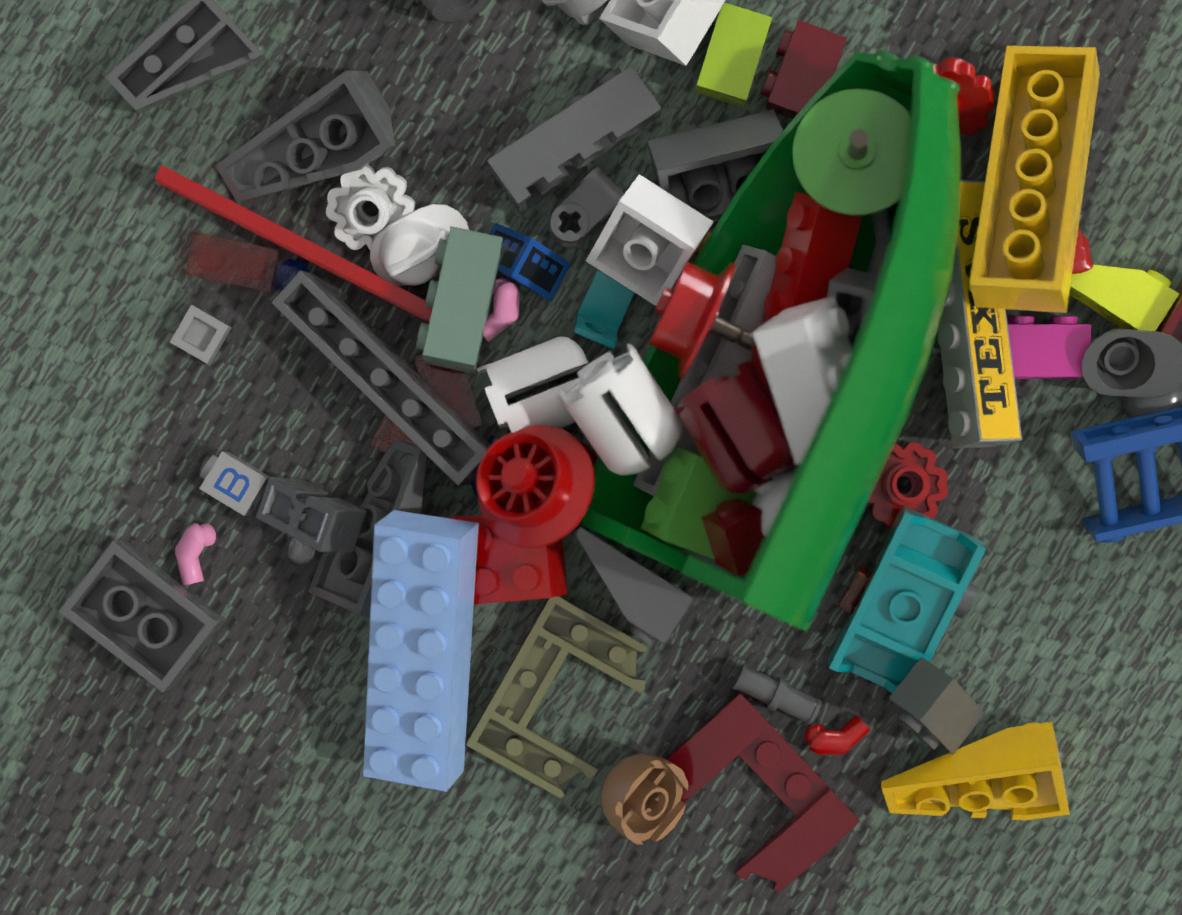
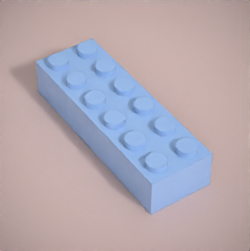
(419, 649)

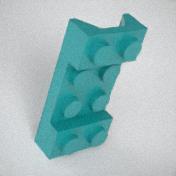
(907, 599)

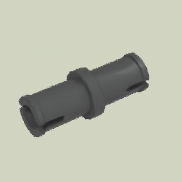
(776, 694)

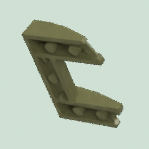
(502, 726)

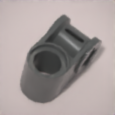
(590, 204)

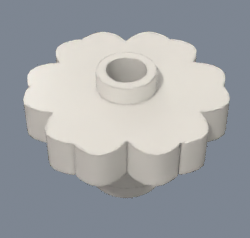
(348, 200)

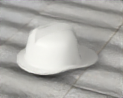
(408, 248)

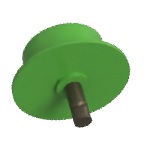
(853, 151)

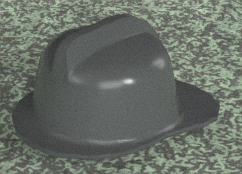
(1133, 363)

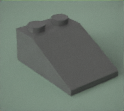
(642, 595)

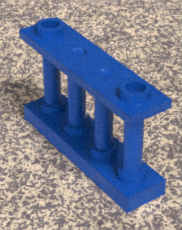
(1137, 435)

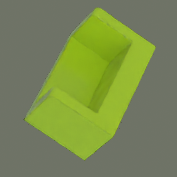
(733, 54)

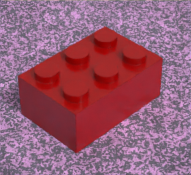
(515, 572)

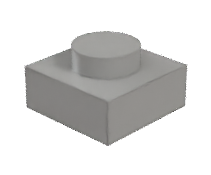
(200, 334)

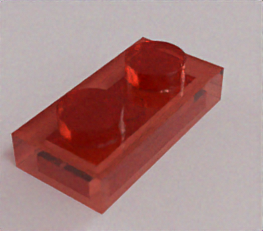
(233, 262)

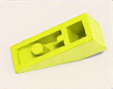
(1125, 295)

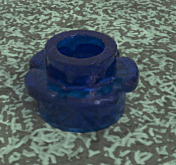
(287, 272)

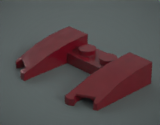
(819, 813)

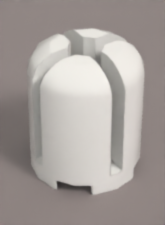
(527, 372)
(640, 400)

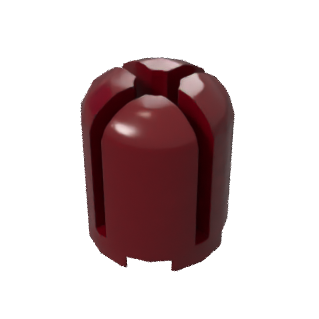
(737, 430)

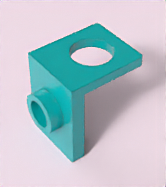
(603, 309)

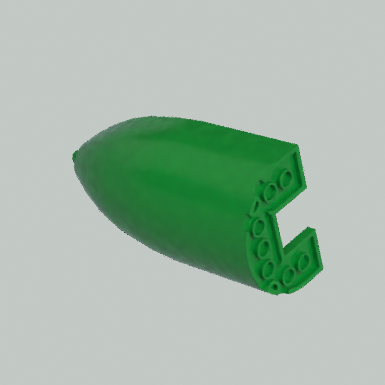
(882, 368)

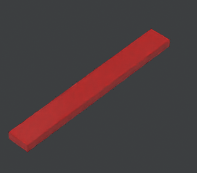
(293, 243)

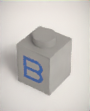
(233, 482)

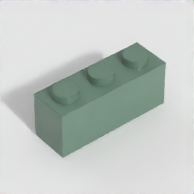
(460, 299)

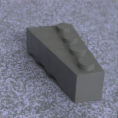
(573, 138)

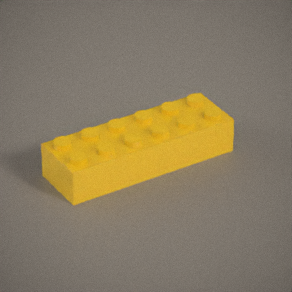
(1035, 179)

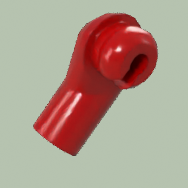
(836, 742)

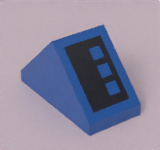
(529, 262)

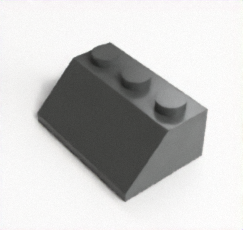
(712, 161)

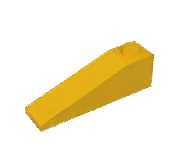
(1006, 771)

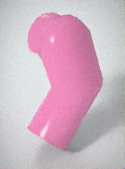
(505, 307)

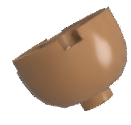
(643, 797)

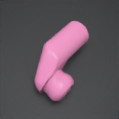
(190, 548)

